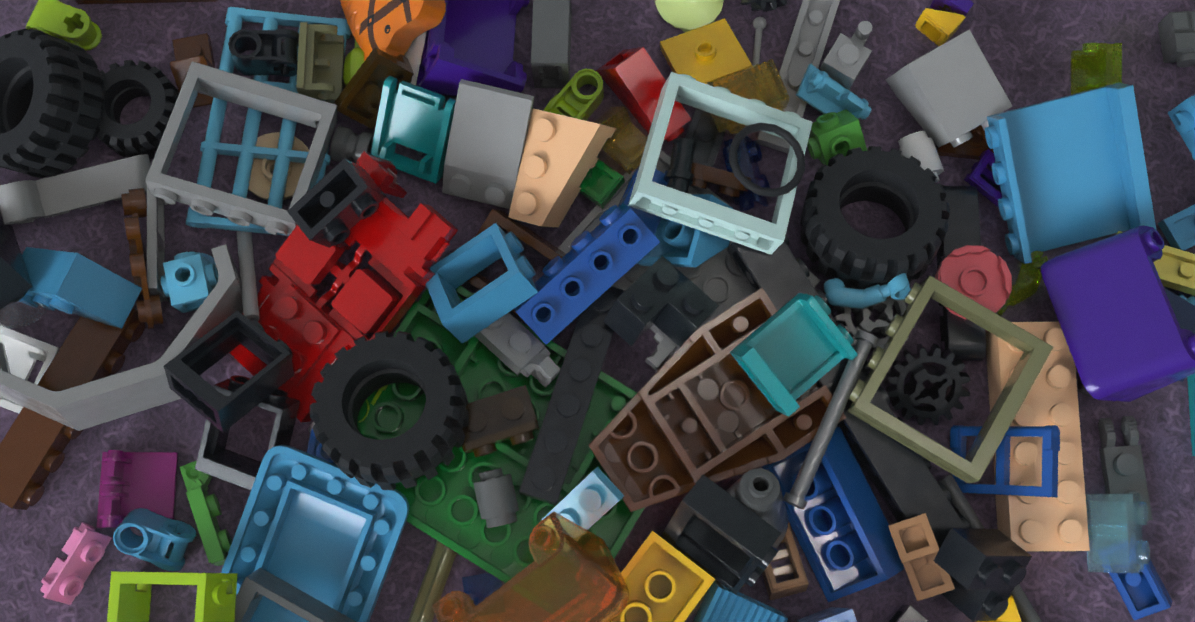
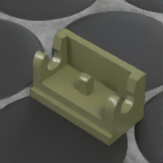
(320, 62)

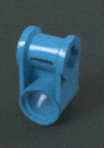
(157, 539)

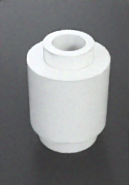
(923, 149)

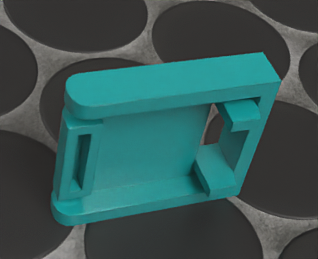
(416, 121)

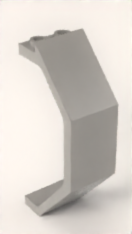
(135, 388)

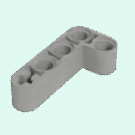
(79, 189)

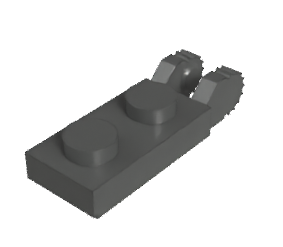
(1124, 464)

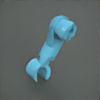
(862, 298)

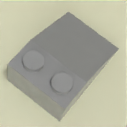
(486, 143)

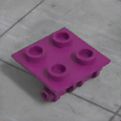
(136, 482)

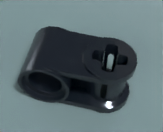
(268, 52)

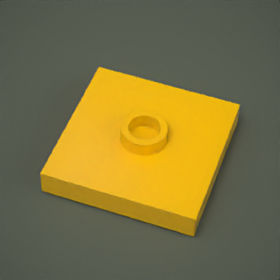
(706, 52)

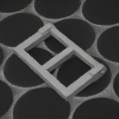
(155, 244)

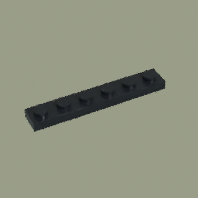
(570, 401)

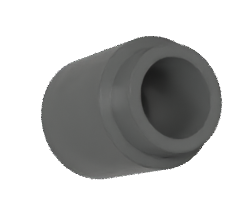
(496, 498)

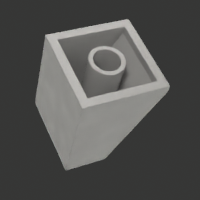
(950, 90)

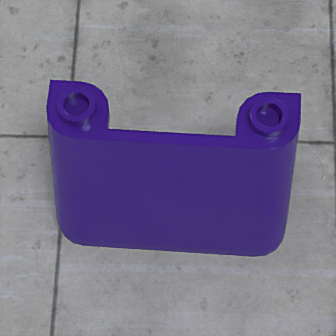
(473, 45)
(1119, 316)

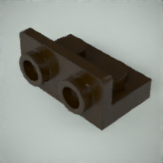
(363, 93)
(498, 420)

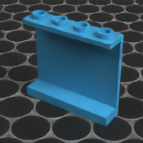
(1070, 169)

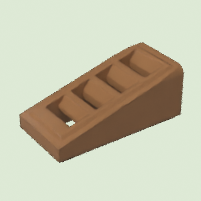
(789, 587)

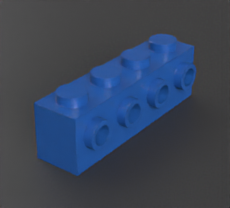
(586, 271)

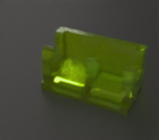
(1095, 66)

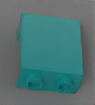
(793, 351)

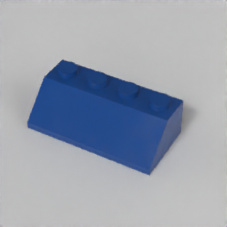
(842, 522)

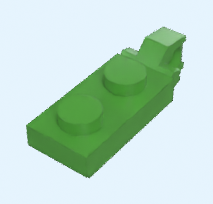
(205, 509)

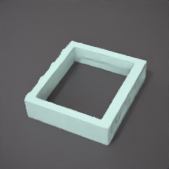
(701, 213)

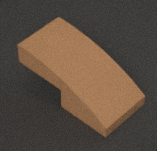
(917, 550)

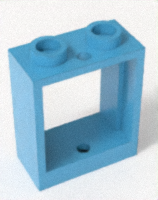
(493, 300)

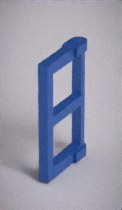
(1050, 447)

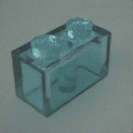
(1116, 533)

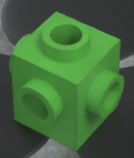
(834, 135)

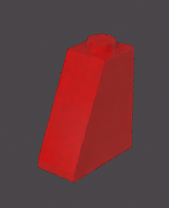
(638, 85)

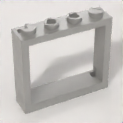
(256, 96)

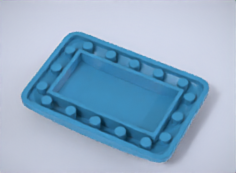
(317, 534)

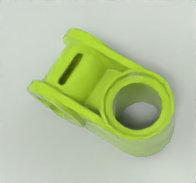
(65, 23)
(573, 103)

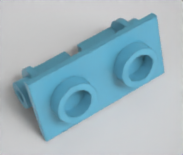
(830, 96)

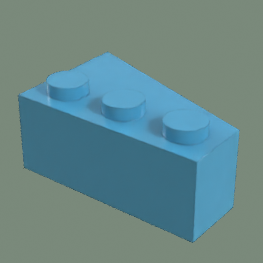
(78, 286)

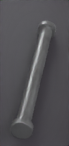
(830, 420)

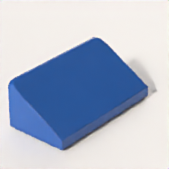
(1142, 591)

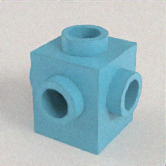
(188, 280)

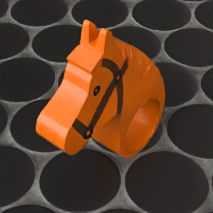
(391, 23)

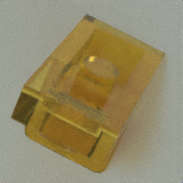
(627, 141)

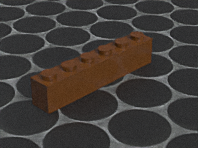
(36, 442)

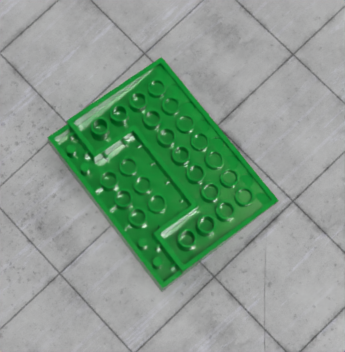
(448, 503)

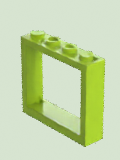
(213, 600)

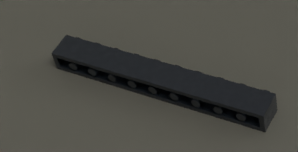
(894, 469)

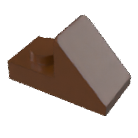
(189, 49)

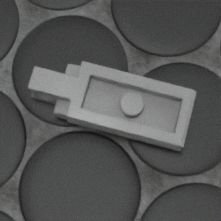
(519, 349)

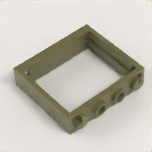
(1005, 408)

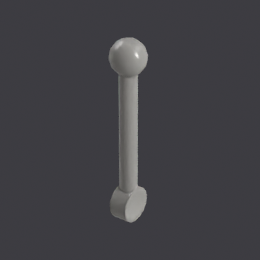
(759, 24)

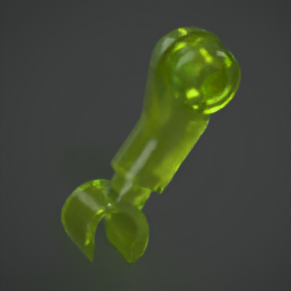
(1026, 282)

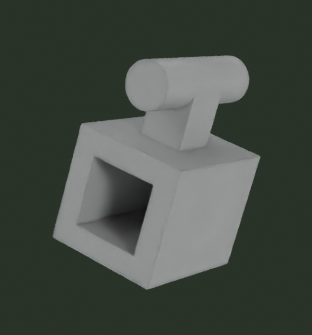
(848, 56)

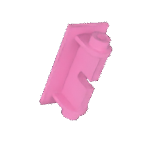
(68, 576)

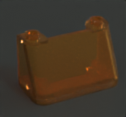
(567, 582)

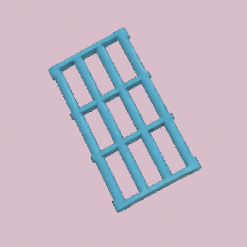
(248, 150)

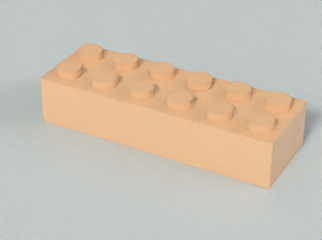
(1033, 521)

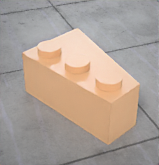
(554, 165)

